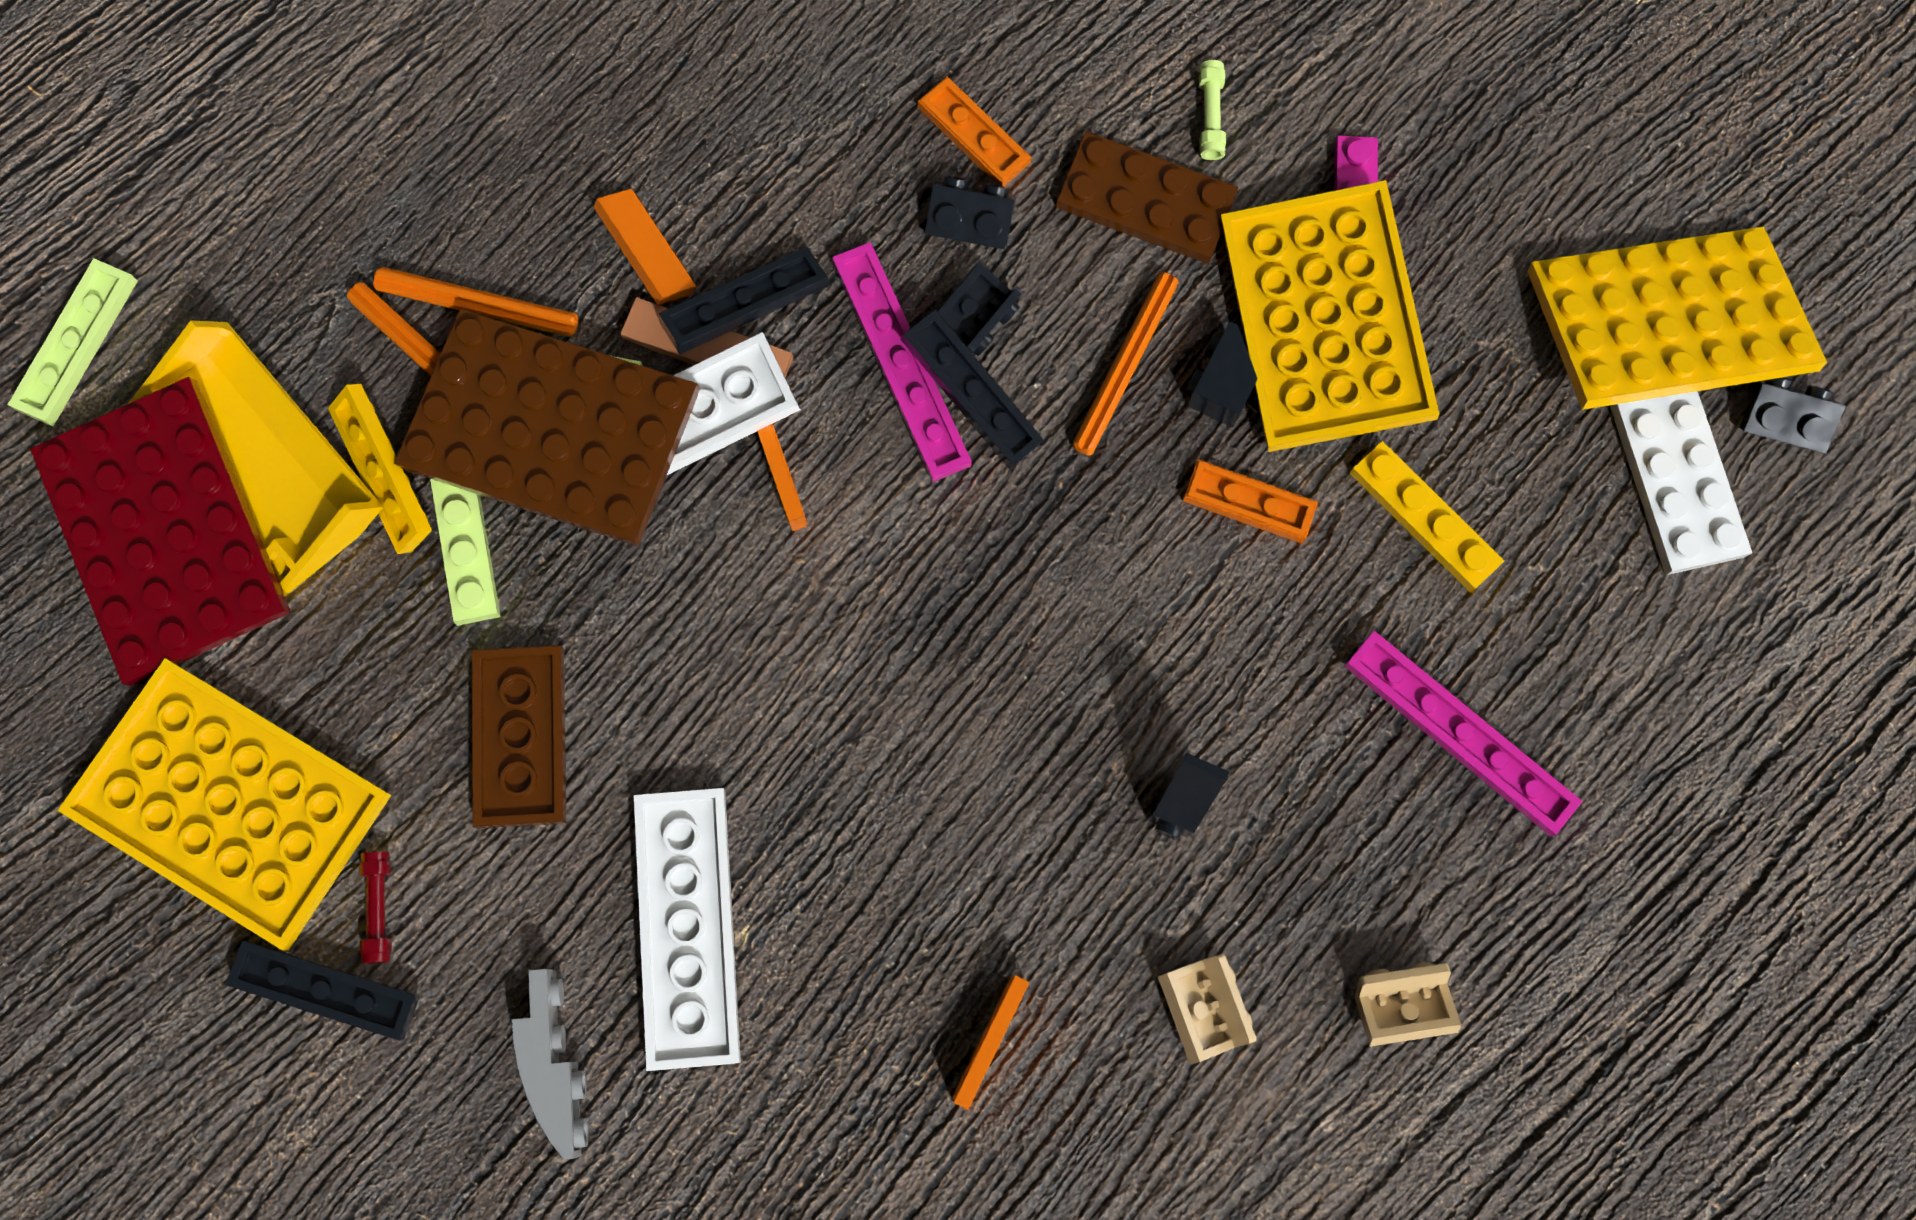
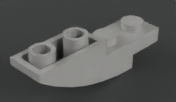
(550, 1085)

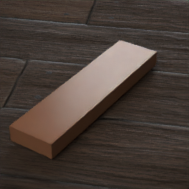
(645, 330)

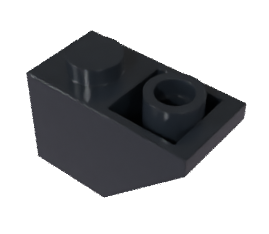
(1226, 381)

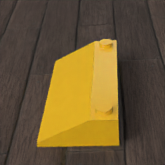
(289, 473)

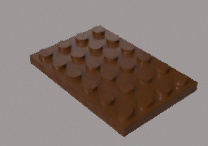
(548, 427)

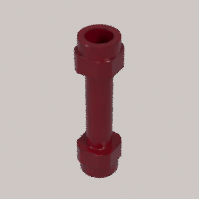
(375, 867)

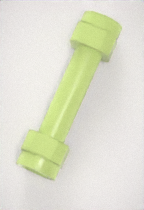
(1212, 139)

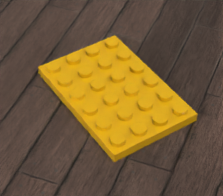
(1329, 317)
(1675, 317)
(225, 804)

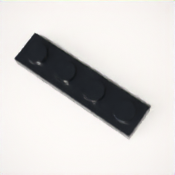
(743, 300)
(972, 389)
(322, 990)

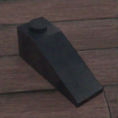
(1186, 796)

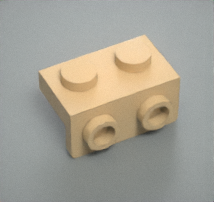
(1406, 1004)
(1207, 1008)

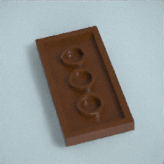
(1146, 197)
(518, 737)

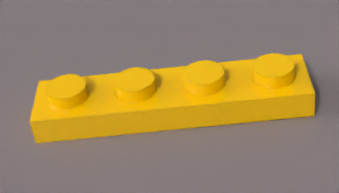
(374, 461)
(1426, 517)

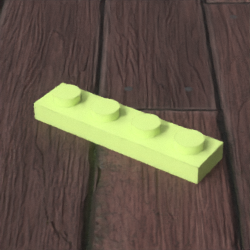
(73, 342)
(465, 554)

